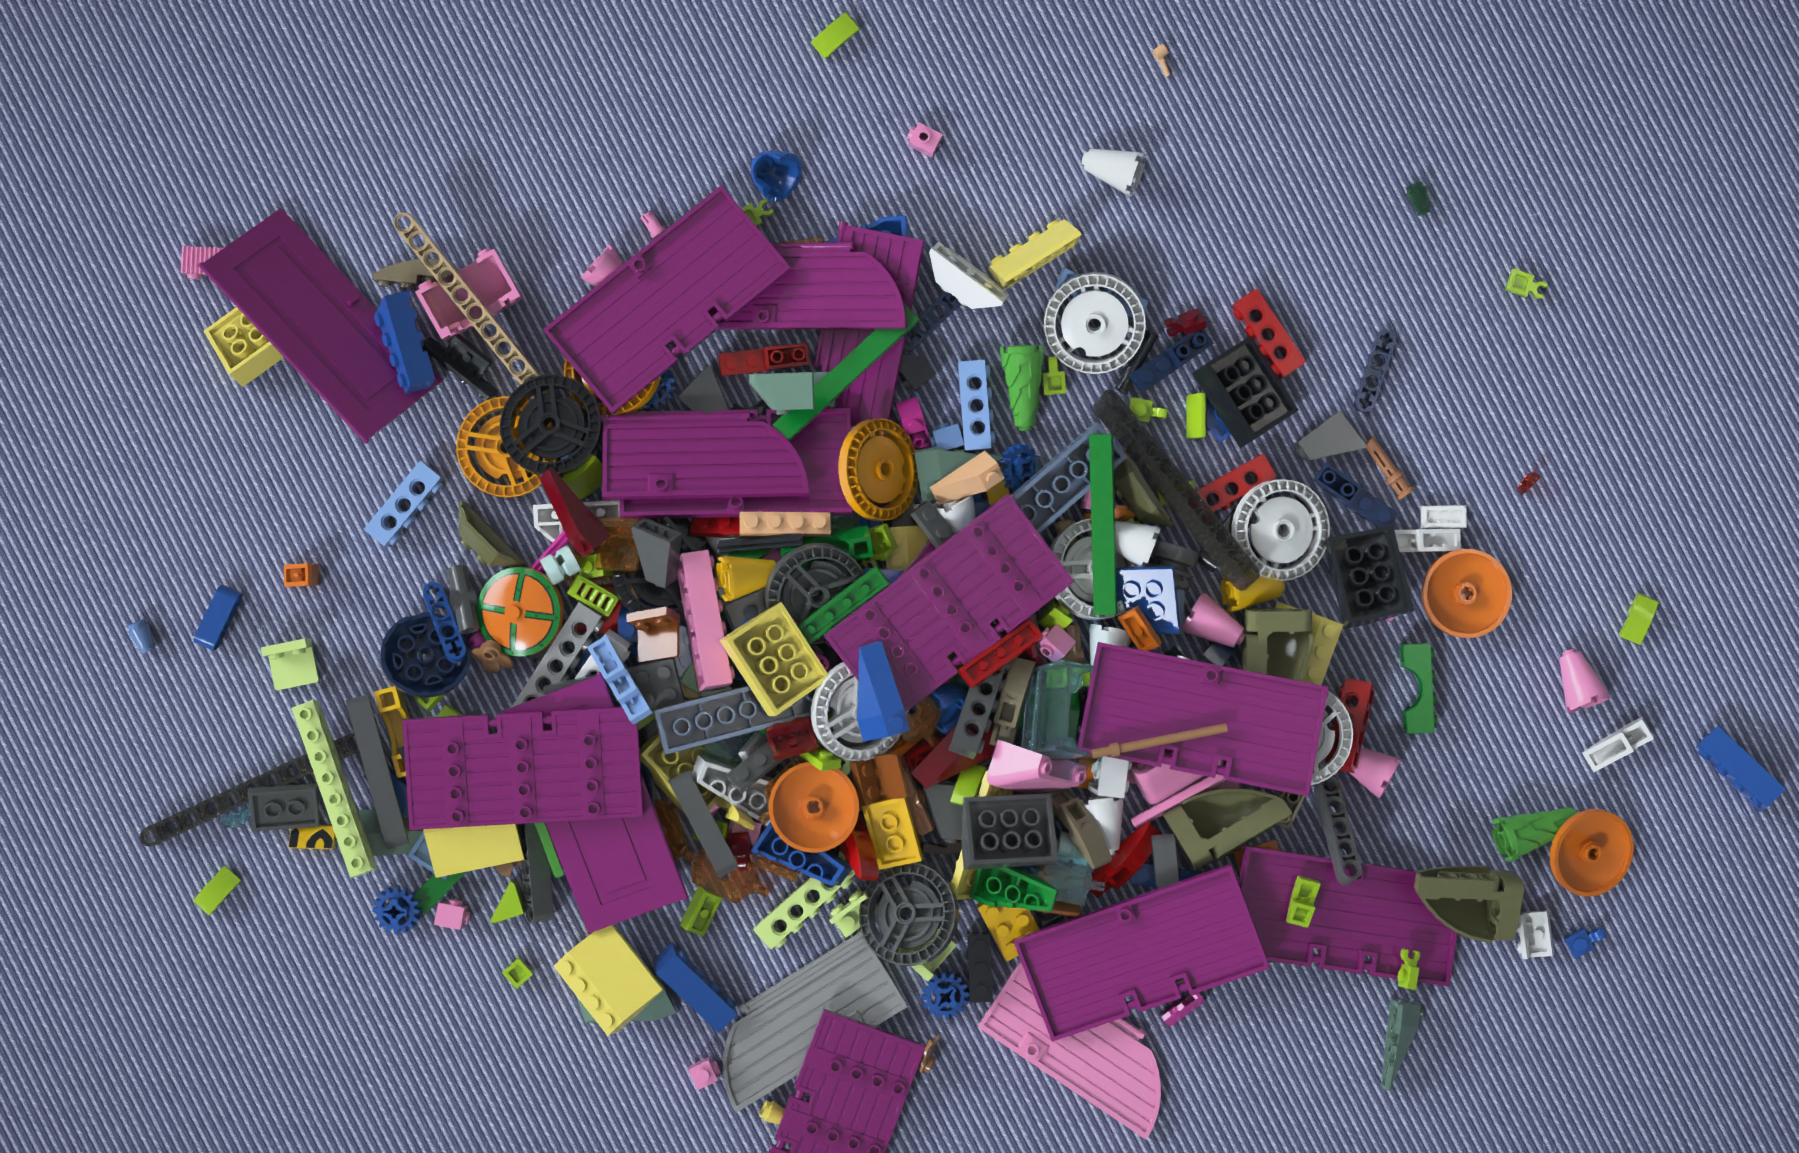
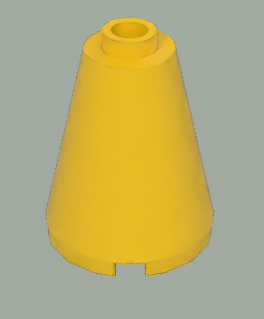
(742, 575)
(1260, 591)

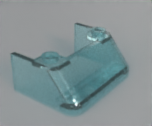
(1049, 709)

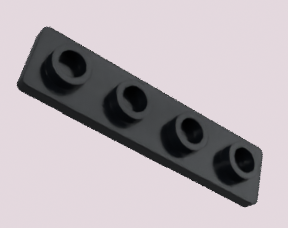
(464, 362)

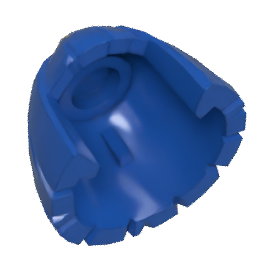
(776, 174)
(949, 701)

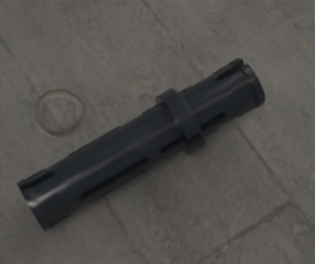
(1136, 361)

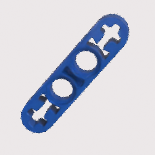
(443, 622)

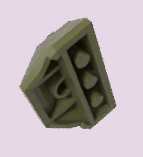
(1138, 495)
(484, 540)

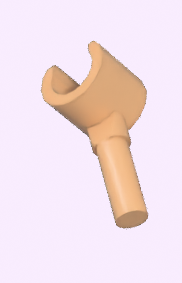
(1160, 52)

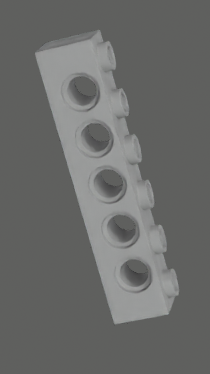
(557, 650)

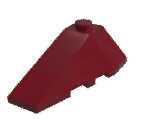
(577, 521)
(943, 764)

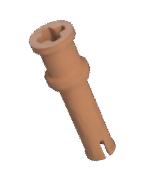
(1394, 477)

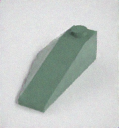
(1401, 1029)

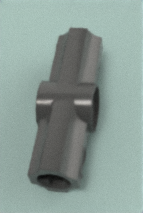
(463, 599)

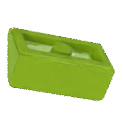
(1196, 416)
(700, 911)

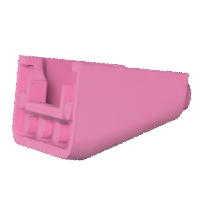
(488, 280)
(1032, 772)
(1161, 782)

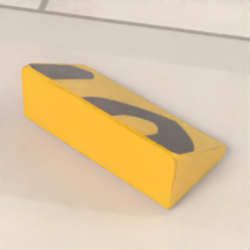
(313, 837)

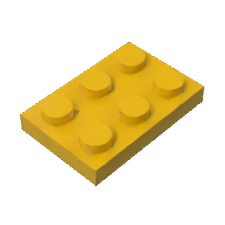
(892, 832)
(1006, 925)

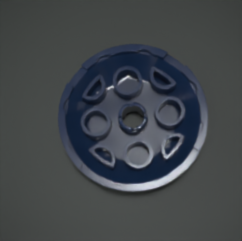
(402, 661)

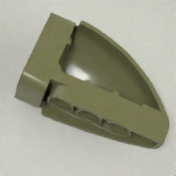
(1277, 641)
(1223, 822)
(1472, 900)

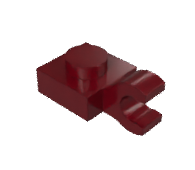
(1187, 322)
(740, 846)

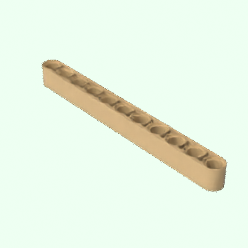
(466, 305)

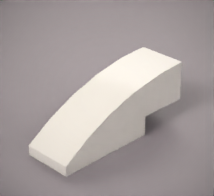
(1618, 744)

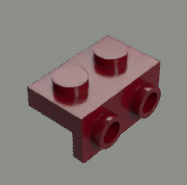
(791, 738)

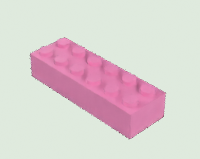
(704, 621)

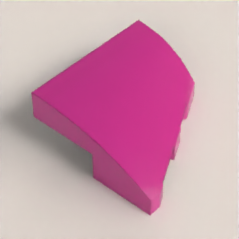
(1178, 1011)

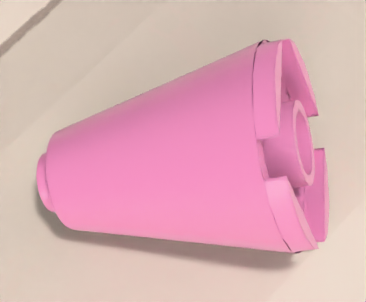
(602, 266)
(1213, 623)
(1580, 682)
(1375, 770)

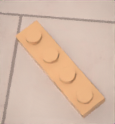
(784, 523)

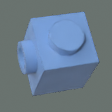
(947, 437)

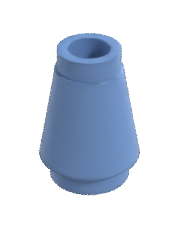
(141, 635)

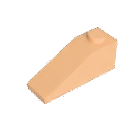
(969, 479)

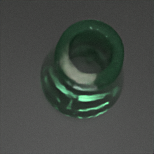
(1418, 197)

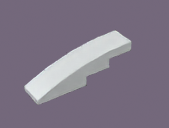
(1428, 540)

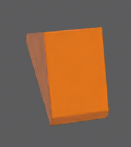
(301, 575)

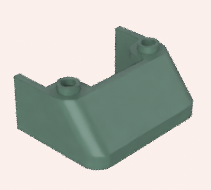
(787, 390)

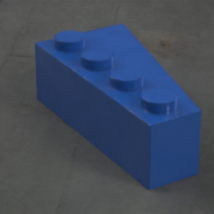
(404, 342)
(1740, 769)
(822, 866)
(694, 987)

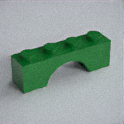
(854, 541)
(1420, 715)

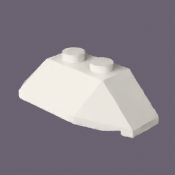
(964, 280)
(549, 525)

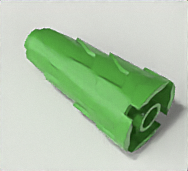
(1023, 377)
(1526, 832)

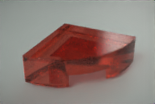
(1528, 481)

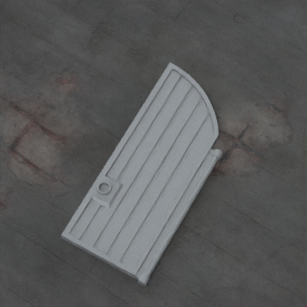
(780, 1022)

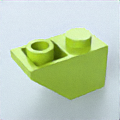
(1054, 613)

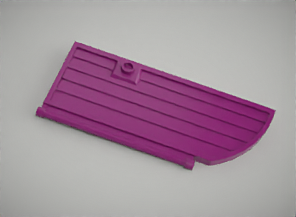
(825, 292)
(875, 389)
(697, 458)

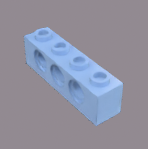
(972, 440)
(378, 525)

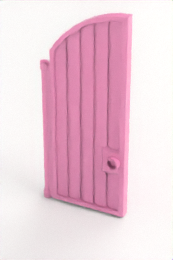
(1098, 1064)

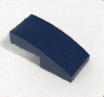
(1219, 653)

